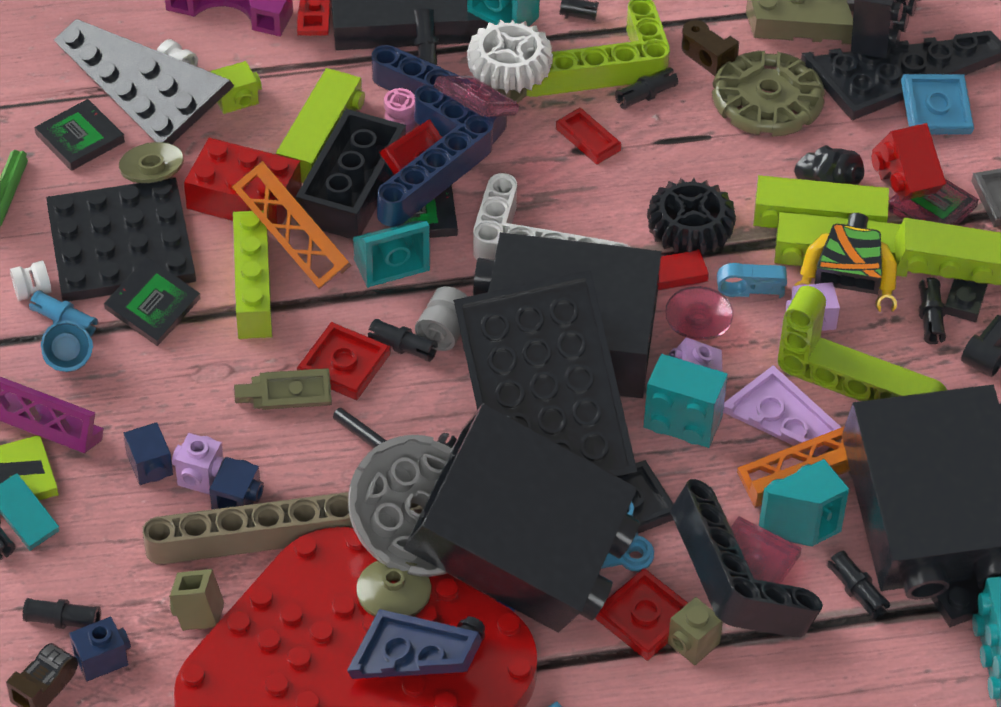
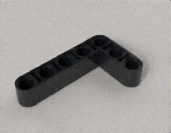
(726, 575)

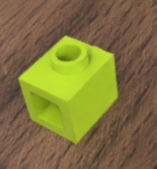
(245, 87)

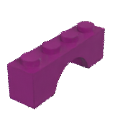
(265, 15)

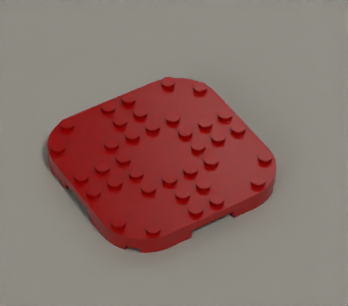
(304, 624)

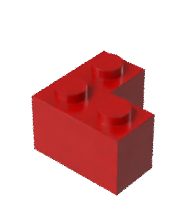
(909, 162)

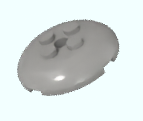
(382, 494)

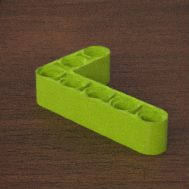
(612, 63)
(836, 366)

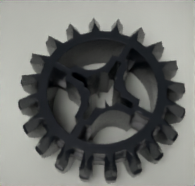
(699, 213)

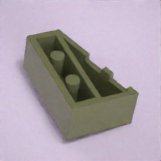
(800, 19)

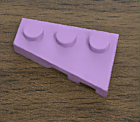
(780, 410)

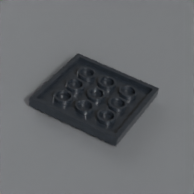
(112, 230)

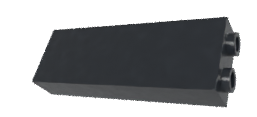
(393, 22)

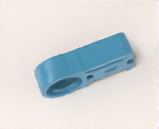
(756, 280)

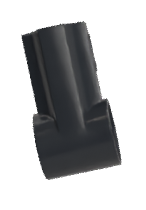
(984, 351)

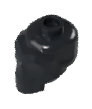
(831, 166)

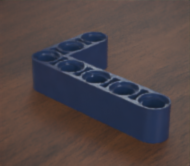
(399, 69)
(463, 145)

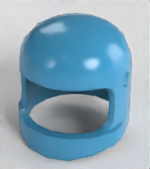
(66, 346)

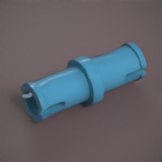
(61, 311)

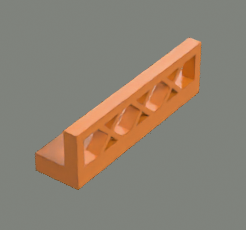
(294, 210)
(836, 459)

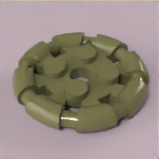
(766, 112)

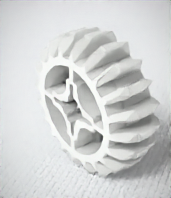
(510, 56)

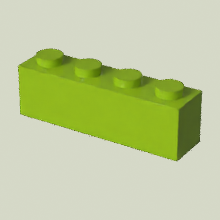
(320, 116)
(816, 199)
(799, 231)
(949, 251)
(252, 276)

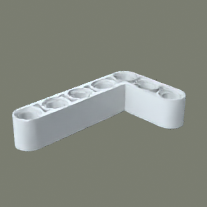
(497, 216)

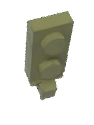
(286, 389)

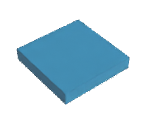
(939, 102)

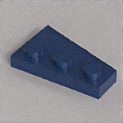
(413, 646)

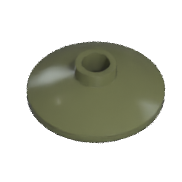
(151, 162)
(405, 597)

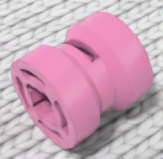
(400, 107)

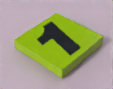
(31, 463)

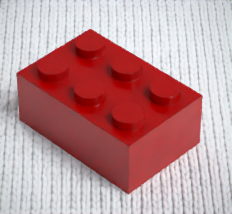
(222, 166)

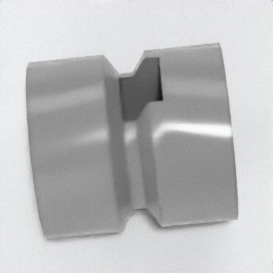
(440, 318)

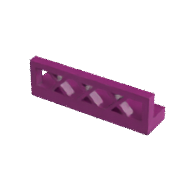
(25, 412)

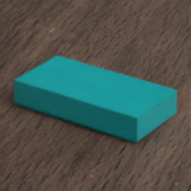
(25, 513)

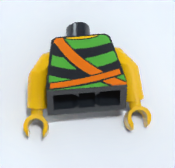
(852, 260)

